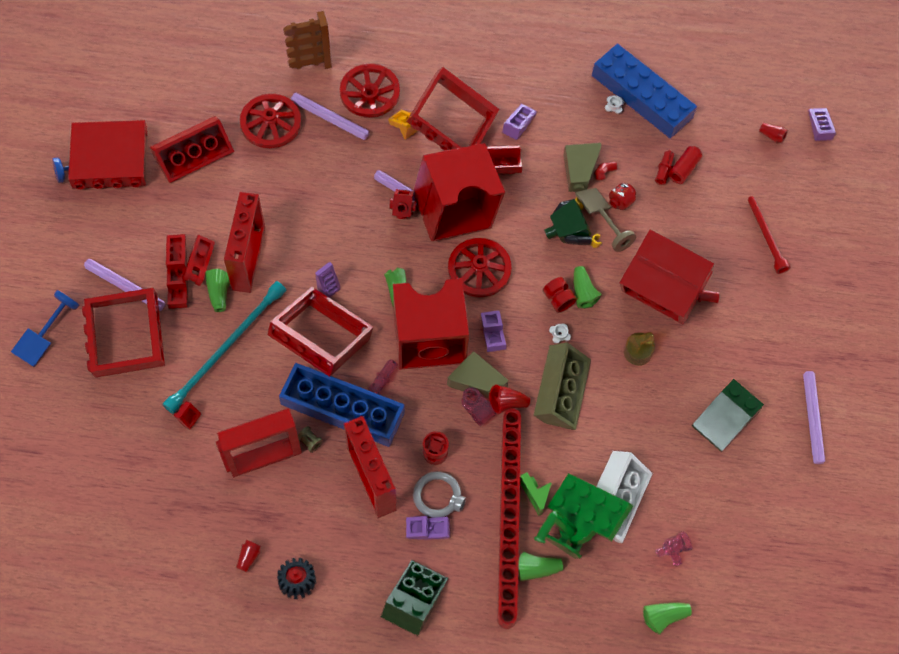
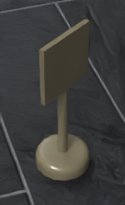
(594, 202)

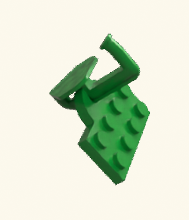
(580, 513)

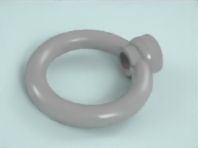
(456, 502)

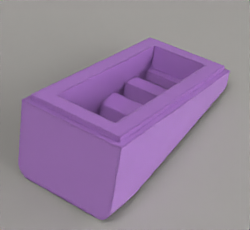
(515, 126)
(819, 134)
(327, 280)

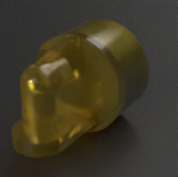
(639, 348)

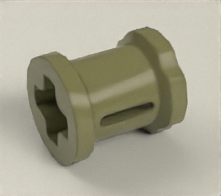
(312, 445)

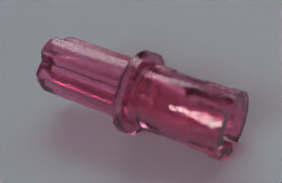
(383, 377)

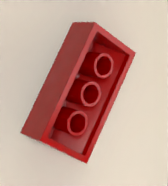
(192, 149)

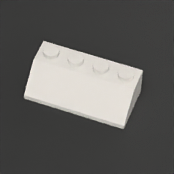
(626, 479)

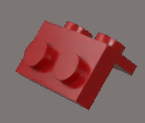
(506, 159)

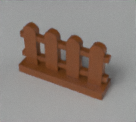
(308, 43)

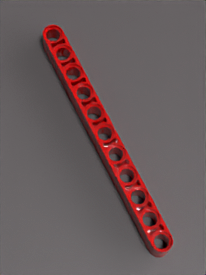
(509, 525)

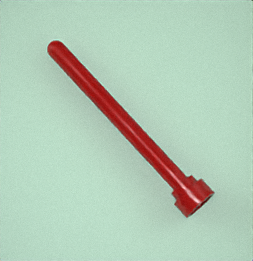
(780, 264)

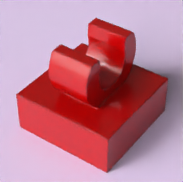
(187, 415)

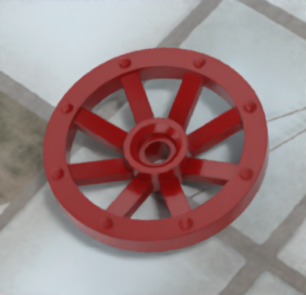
(369, 91)
(270, 122)
(480, 270)

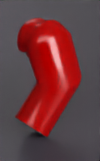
(603, 168)

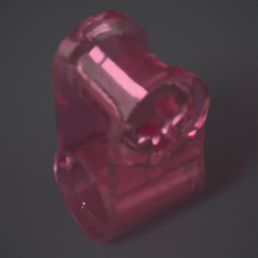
(479, 408)

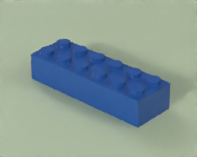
(644, 90)
(341, 402)

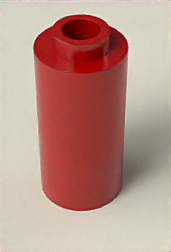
(685, 164)

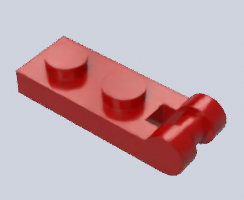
(198, 259)

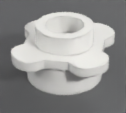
(616, 100)
(563, 328)

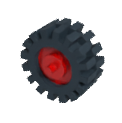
(296, 578)

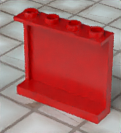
(107, 154)

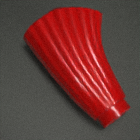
(505, 398)

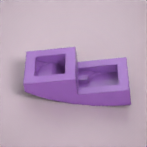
(493, 331)
(427, 528)

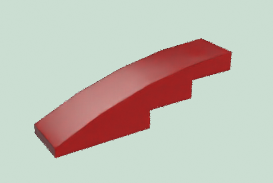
(176, 264)

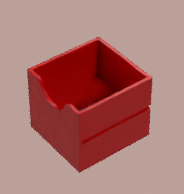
(458, 191)
(666, 276)
(430, 327)

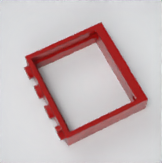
(464, 93)
(245, 242)
(306, 349)
(154, 361)
(254, 432)
(370, 467)

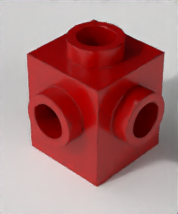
(402, 204)

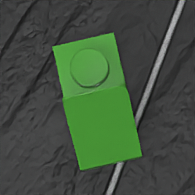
(536, 496)

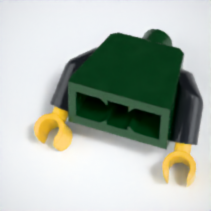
(571, 225)

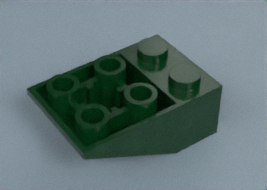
(414, 597)

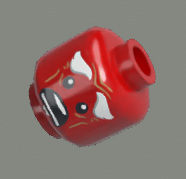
(622, 196)

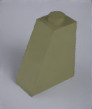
(580, 164)
(477, 374)

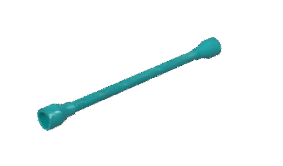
(174, 401)

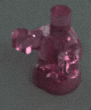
(674, 546)

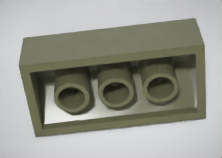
(562, 386)

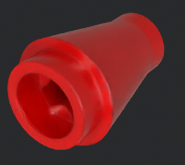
(774, 132)
(248, 554)

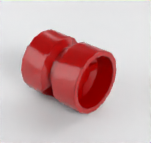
(561, 297)
(435, 443)

